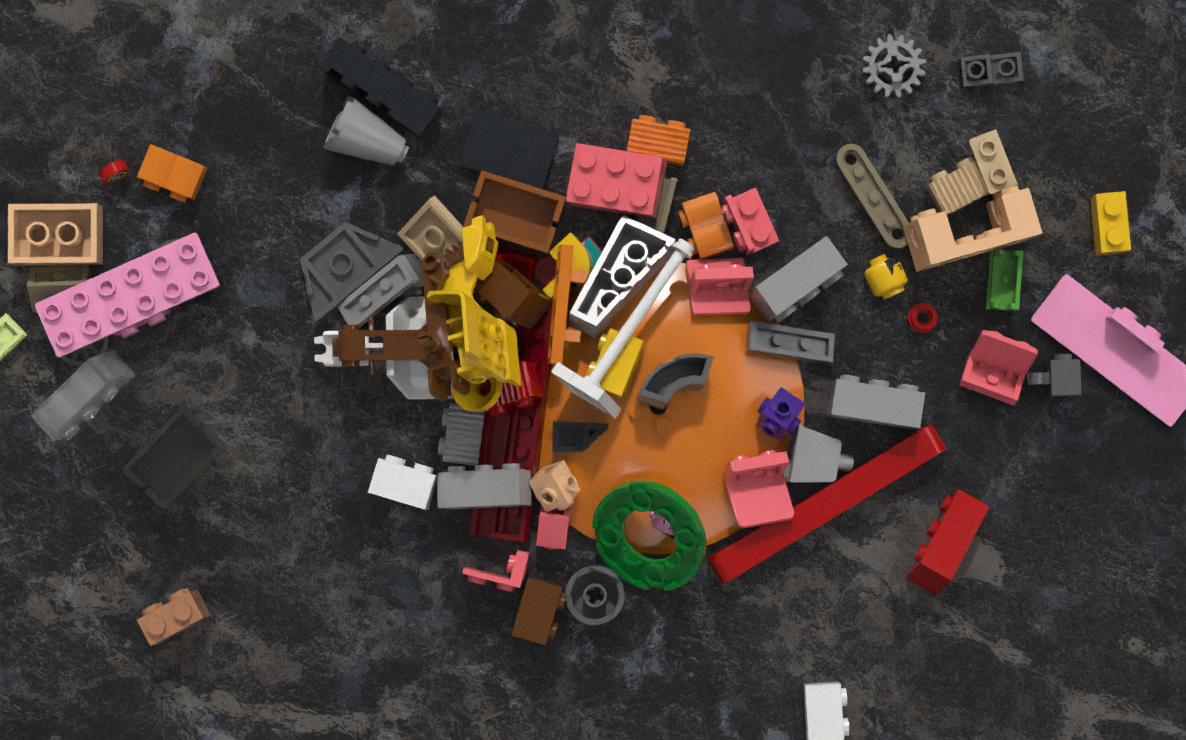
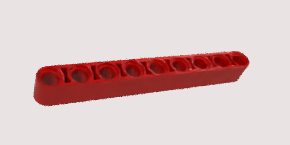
(827, 503)

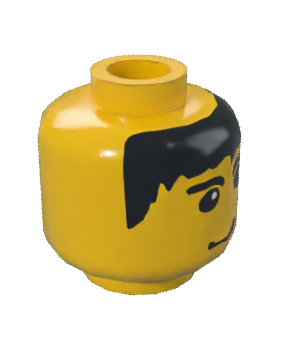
(885, 276)

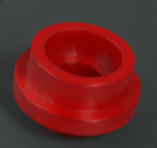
(929, 311)

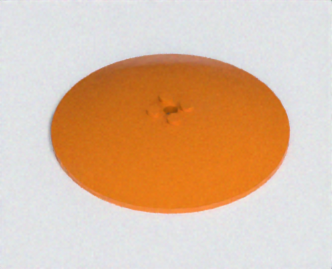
(696, 433)

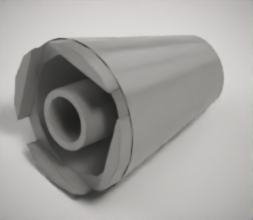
(365, 135)

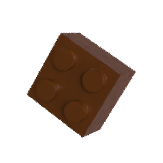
(512, 295)
(538, 611)

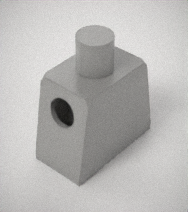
(814, 457)

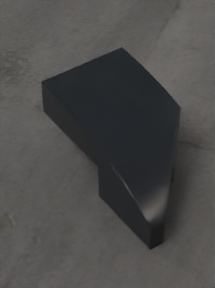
(575, 435)

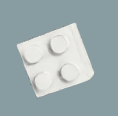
(403, 483)

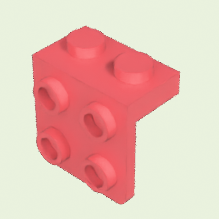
(997, 366)
(758, 489)

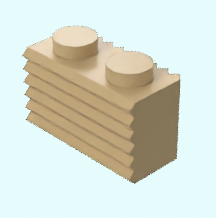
(958, 188)

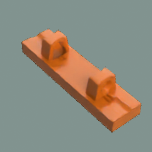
(558, 330)

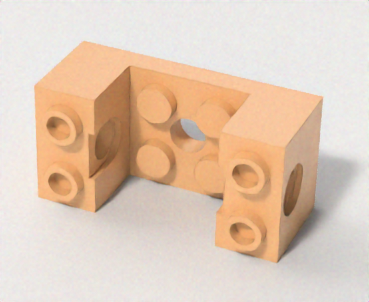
(1011, 219)

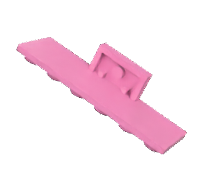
(127, 296)
(1115, 348)

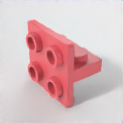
(719, 286)

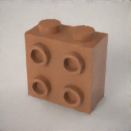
(168, 620)

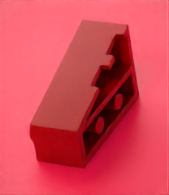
(946, 541)

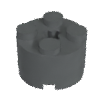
(602, 610)

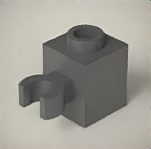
(1061, 378)

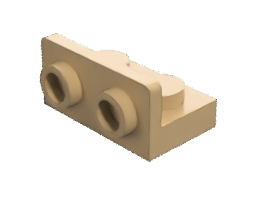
(992, 162)

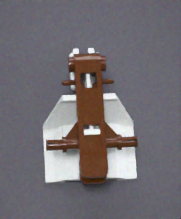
(404, 356)

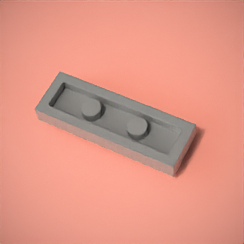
(378, 291)

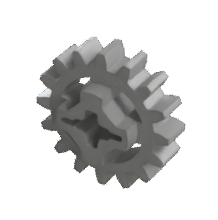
(891, 53)

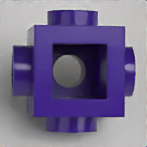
(780, 414)

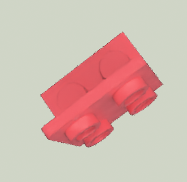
(750, 222)
(516, 566)

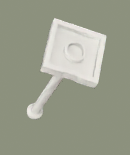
(589, 386)

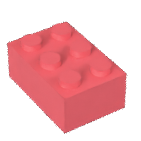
(616, 181)

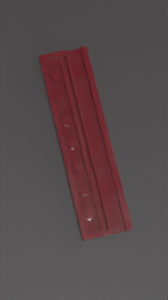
(516, 438)

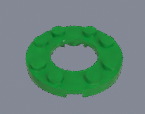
(631, 565)

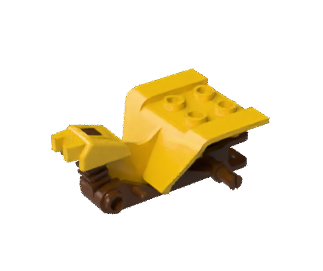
(459, 333)

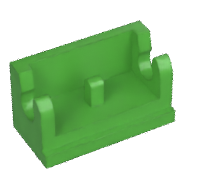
(1004, 280)

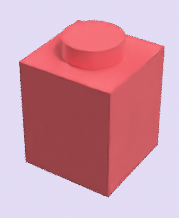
(553, 528)

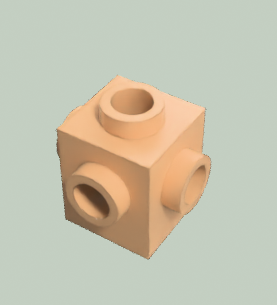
(555, 486)

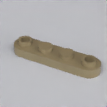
(872, 194)

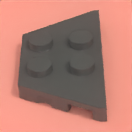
(343, 265)

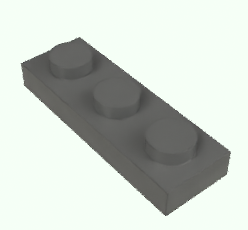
(790, 342)

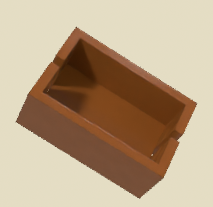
(518, 211)

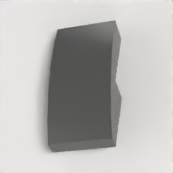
(992, 69)

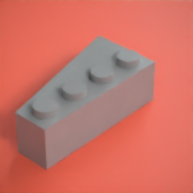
(620, 273)

